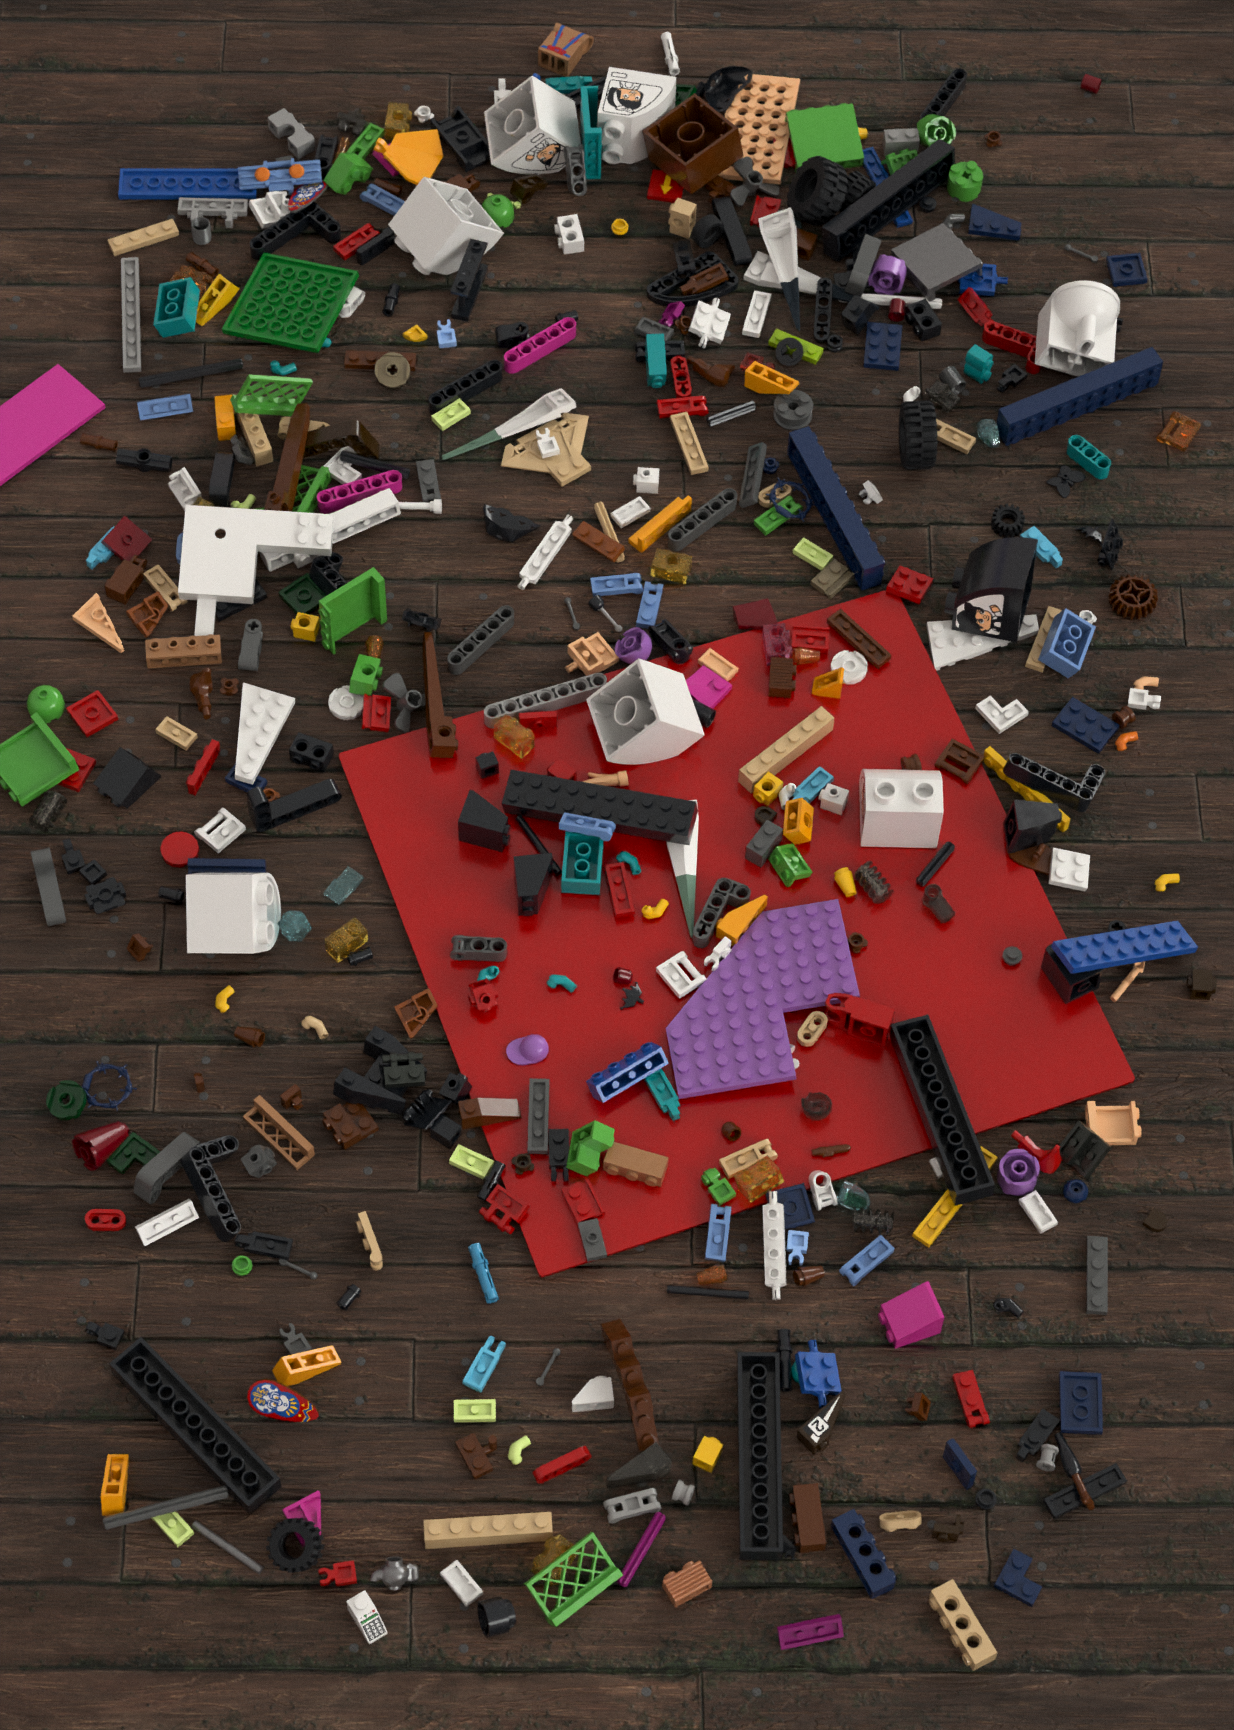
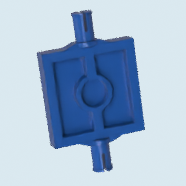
(982, 284)
(818, 1373)

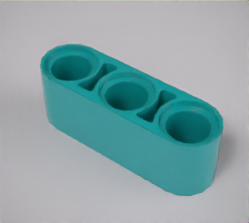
(1088, 457)

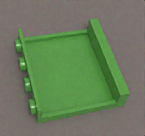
(826, 133)
(352, 607)
(33, 762)

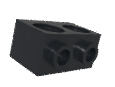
(923, 320)
(313, 748)

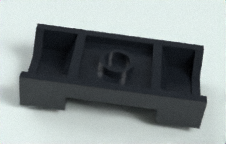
(463, 139)

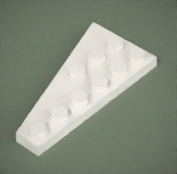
(952, 646)
(260, 723)

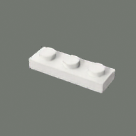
(756, 314)
(167, 1222)

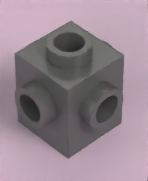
(259, 1161)

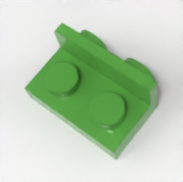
(895, 162)
(789, 864)

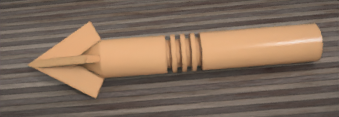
(1137, 968)

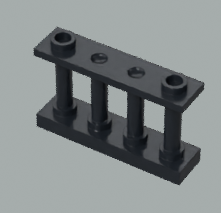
(469, 280)

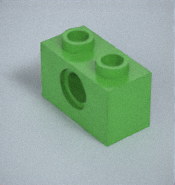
(365, 675)

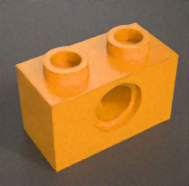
(798, 821)

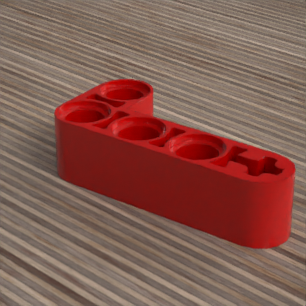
(1012, 341)

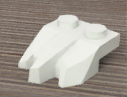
(271, 208)

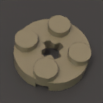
(399, 377)

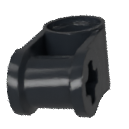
(510, 335)

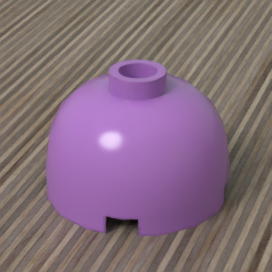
(634, 645)

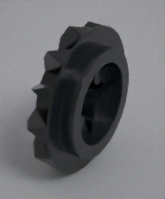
(781, 349)

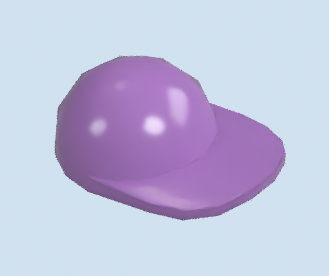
(527, 1050)

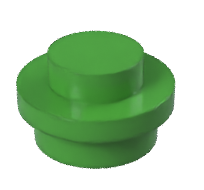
(242, 1265)

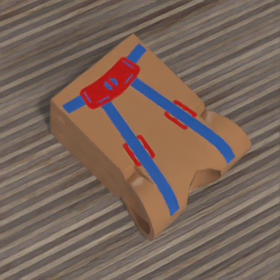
(563, 49)

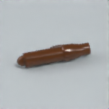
(830, 1150)

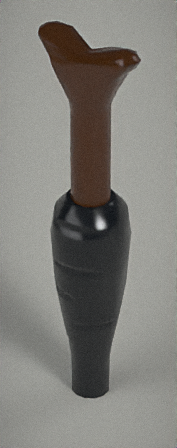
(1073, 1470)

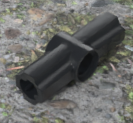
(144, 460)

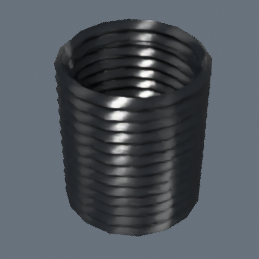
(705, 713)

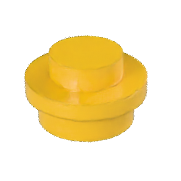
(619, 227)

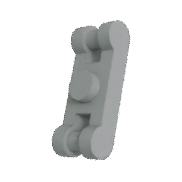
(632, 1505)

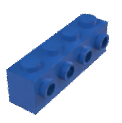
(627, 1071)

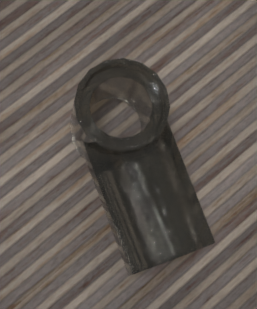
(937, 904)

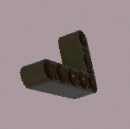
(341, 435)

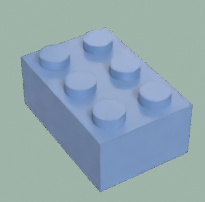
(1066, 643)

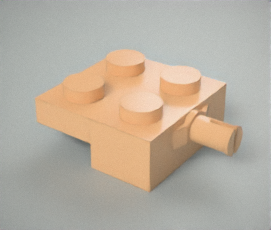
(591, 655)

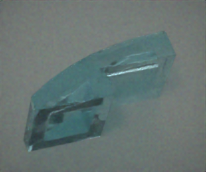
(344, 885)

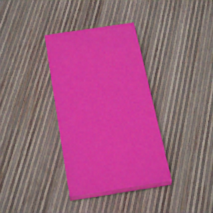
(42, 418)

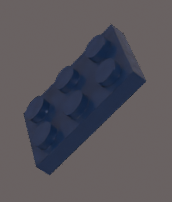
(882, 346)
(1085, 725)
(1080, 1403)

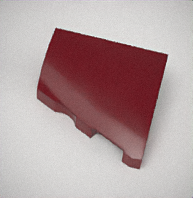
(754, 614)

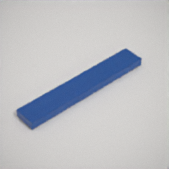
(877, 174)

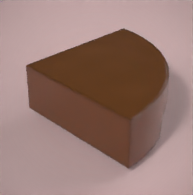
(199, 1082)

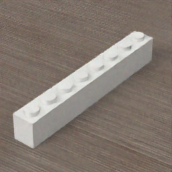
(348, 522)

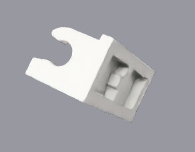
(184, 488)

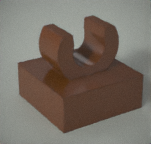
(139, 947)
(292, 1097)
(920, 1406)

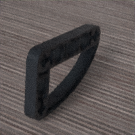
(661, 299)

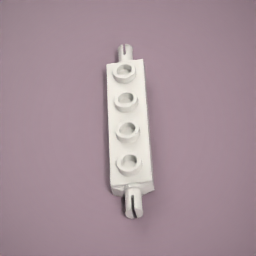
(545, 552)
(774, 1245)

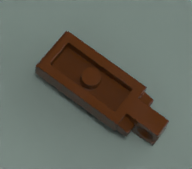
(705, 280)

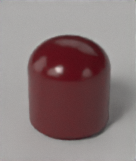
(622, 976)

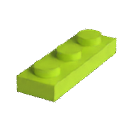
(811, 351)

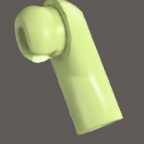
(246, 504)
(515, 1449)

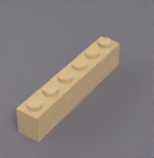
(787, 748)
(488, 1530)

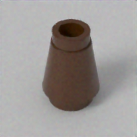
(251, 1036)
(805, 1275)

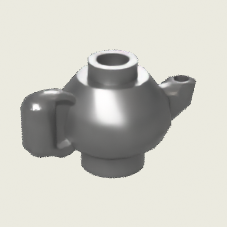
(395, 1573)

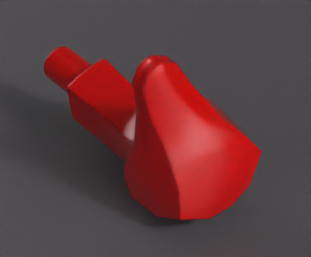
(1048, 1160)

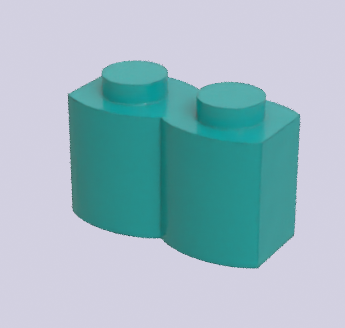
(978, 364)

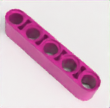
(539, 345)
(349, 493)

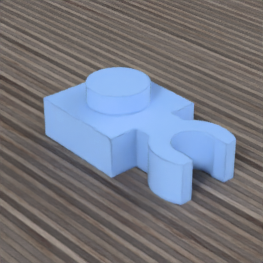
(446, 335)
(797, 1244)

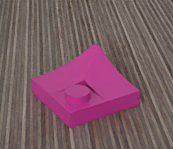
(707, 687)

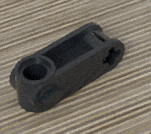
(326, 153)
(671, 641)

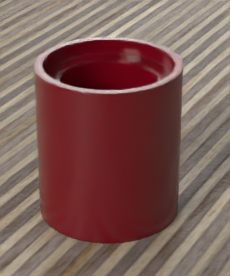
(1091, 83)
(896, 310)

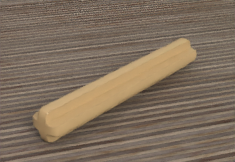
(606, 525)

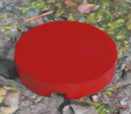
(178, 848)

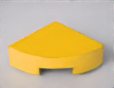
(415, 334)

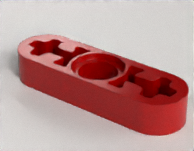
(683, 372)
(562, 1464)

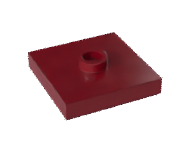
(126, 540)

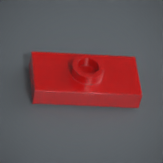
(538, 719)

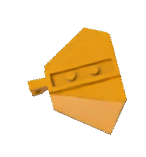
(413, 153)

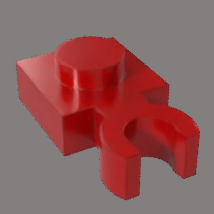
(343, 1574)

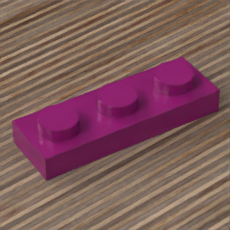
(810, 1631)

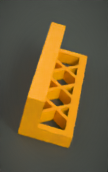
(661, 523)

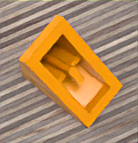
(829, 684)

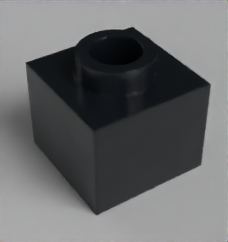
(487, 764)

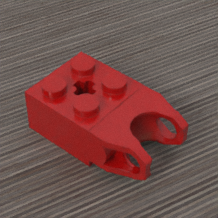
(861, 1017)

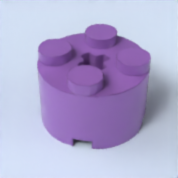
(887, 275)
(1018, 1172)

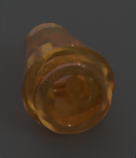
(374, 646)
(804, 655)
(712, 1275)

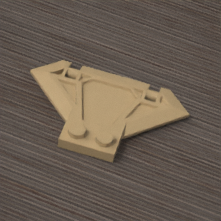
(564, 466)

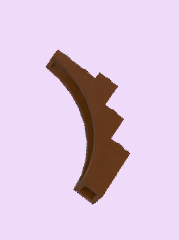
(630, 1375)

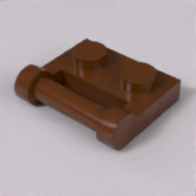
(962, 756)

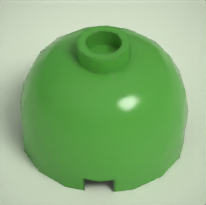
(499, 209)
(46, 702)

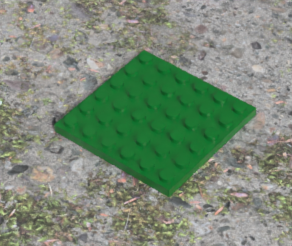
(290, 302)

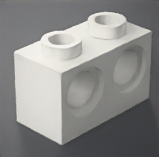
(570, 234)

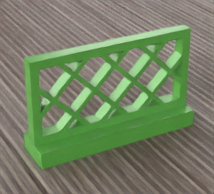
(271, 403)
(315, 485)
(585, 1593)

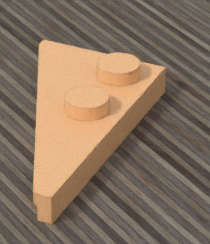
(95, 619)

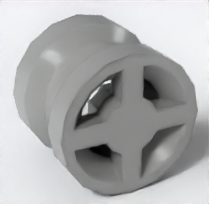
(683, 1492)

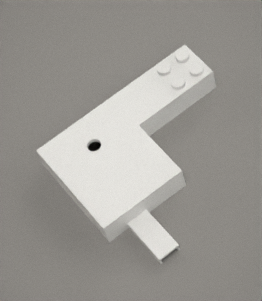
(226, 567)

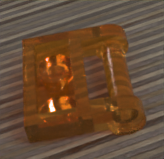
(1183, 434)

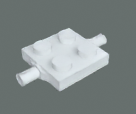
(709, 322)

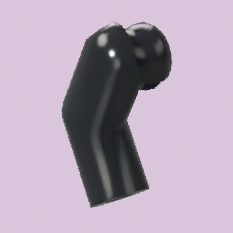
(1008, 1305)

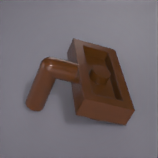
(475, 1455)

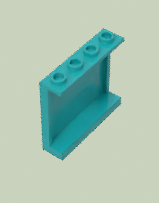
(589, 133)

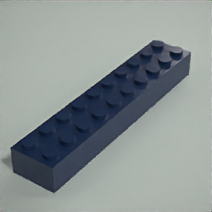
(1079, 396)
(835, 508)

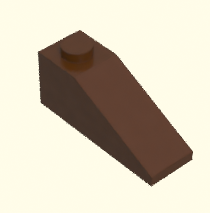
(487, 1111)

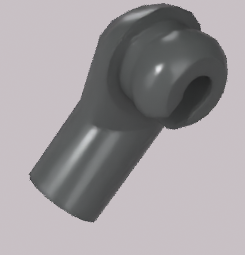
(951, 218)

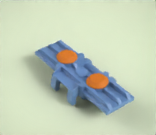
(283, 179)

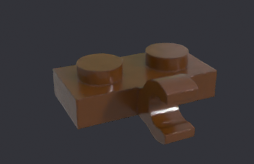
(719, 188)

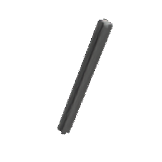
(165, 1507)

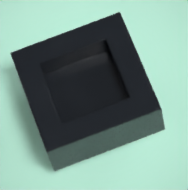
(92, 872)

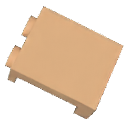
(1114, 1123)

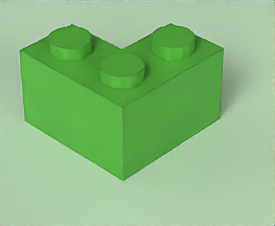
(347, 170)
(587, 1145)

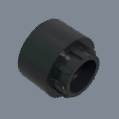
(496, 1616)

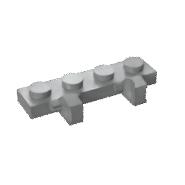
(202, 207)

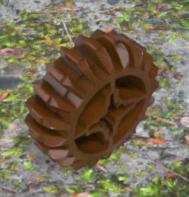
(1129, 601)

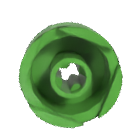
(934, 128)
(965, 181)

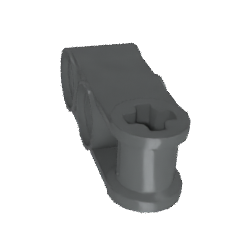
(575, 157)
(251, 646)
(469, 944)

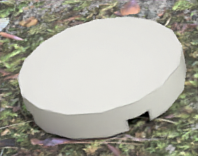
(854, 666)
(345, 704)

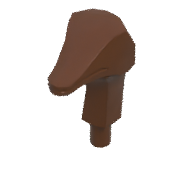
(716, 374)
(201, 687)

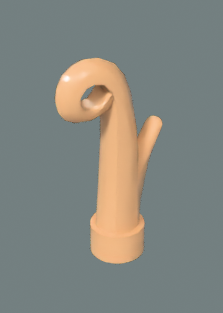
(609, 779)

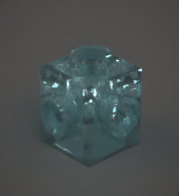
(294, 925)

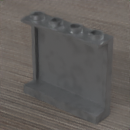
(936, 260)

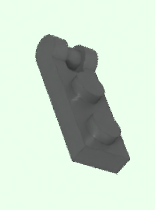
(428, 480)

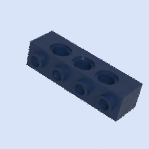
(874, 1584)

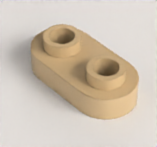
(762, 497)
(812, 1030)
(898, 1520)

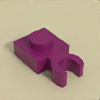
(671, 313)

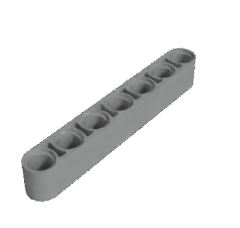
(553, 694)

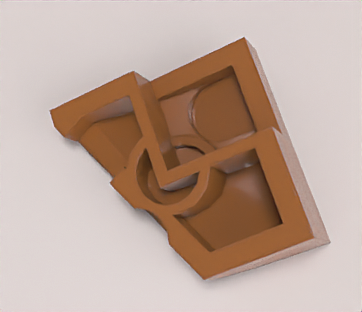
(148, 613)
(416, 1011)

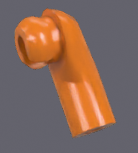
(1124, 738)

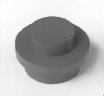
(1012, 955)

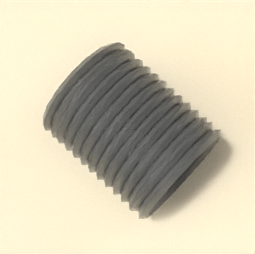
(201, 230)
(953, 378)

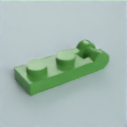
(366, 141)
(771, 519)

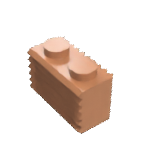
(686, 1583)

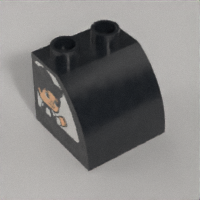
(993, 589)

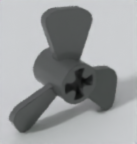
(751, 183)
(396, 687)

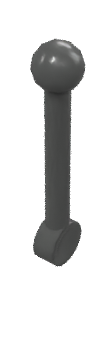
(1094, 259)
(576, 626)
(313, 1275)
(540, 1381)

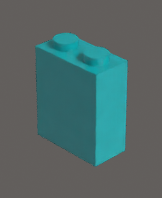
(655, 360)

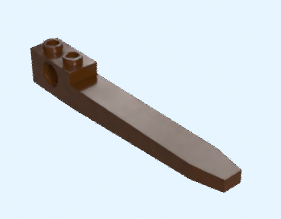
(288, 473)
(439, 727)

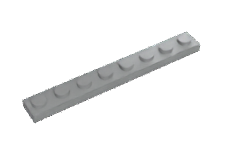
(131, 314)

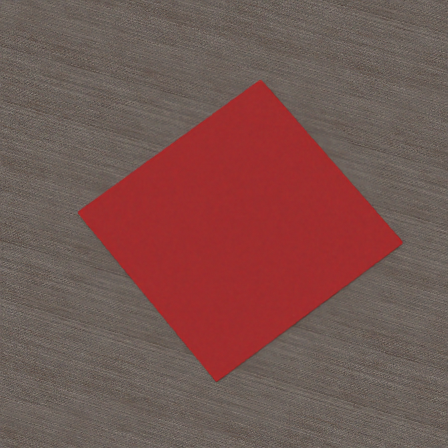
(997, 1023)

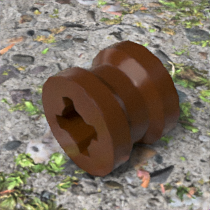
(1123, 716)
(911, 763)

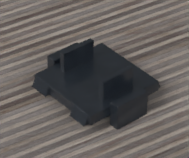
(421, 619)
(105, 895)

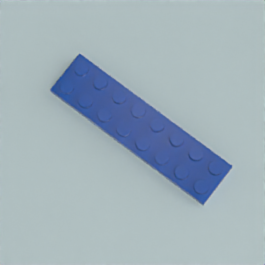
(181, 182)
(1124, 947)

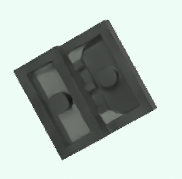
(1083, 1149)

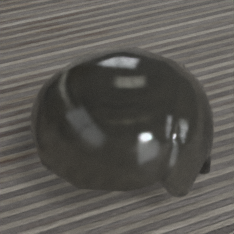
(816, 1106)

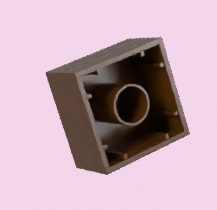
(693, 143)

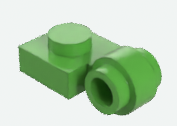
(719, 1190)

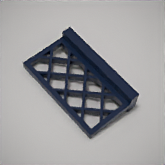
(204, 865)

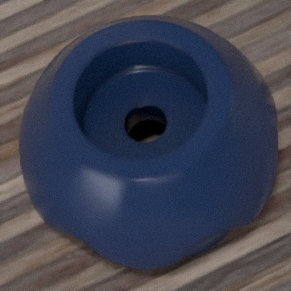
(1073, 1196)

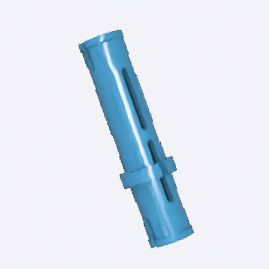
(480, 1264)

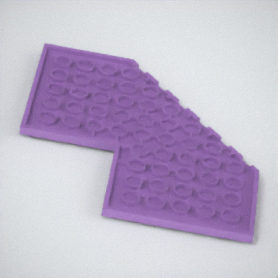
(735, 1022)

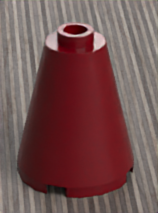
(99, 1143)

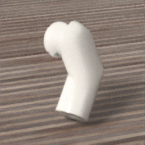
(911, 394)
(786, 793)

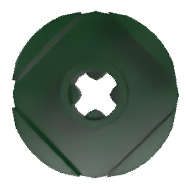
(74, 1107)

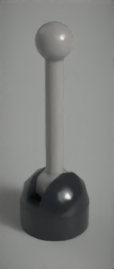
(597, 604)

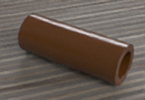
(389, 187)

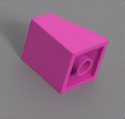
(912, 1316)

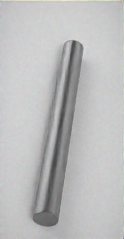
(227, 1547)

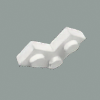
(342, 470)
(1000, 717)

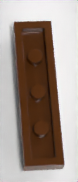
(368, 359)
(859, 638)

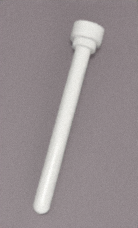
(434, 506)

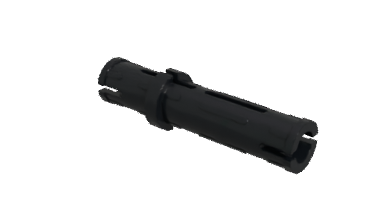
(785, 1351)

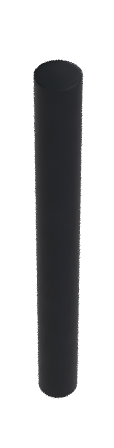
(536, 842)
(707, 1292)

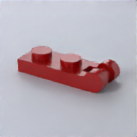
(350, 244)
(685, 404)
(970, 1398)

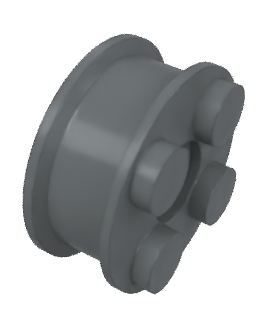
(793, 410)

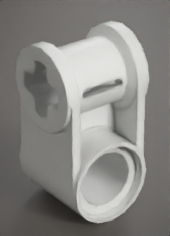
(353, 301)
(823, 1194)

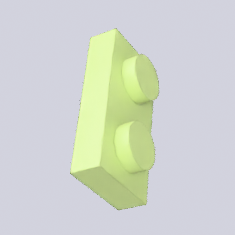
(451, 414)
(812, 554)
(471, 1161)
(475, 1410)
(174, 1527)

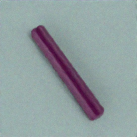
(641, 1549)

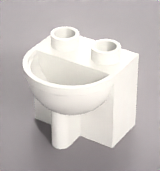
(1078, 328)
(232, 912)

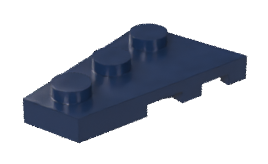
(991, 224)

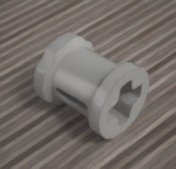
(1047, 1457)

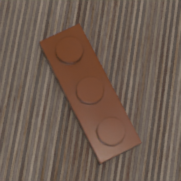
(598, 541)

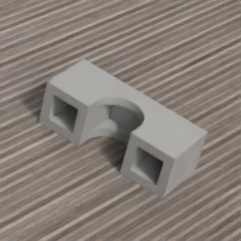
(300, 141)

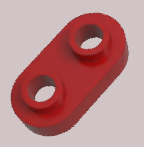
(106, 1219)

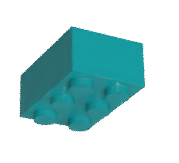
(176, 307)
(582, 864)

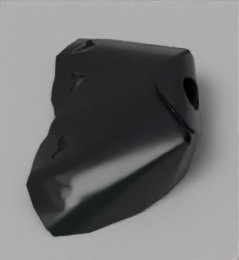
(726, 86)
(506, 527)

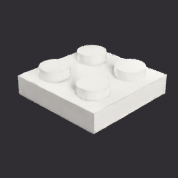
(1069, 869)

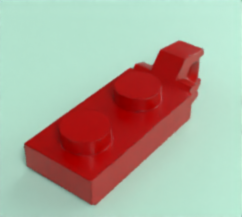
(975, 307)

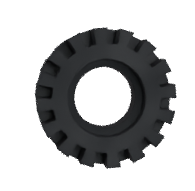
(1007, 512)

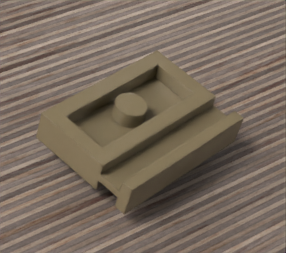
(832, 579)

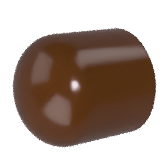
(728, 1128)

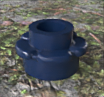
(770, 469)

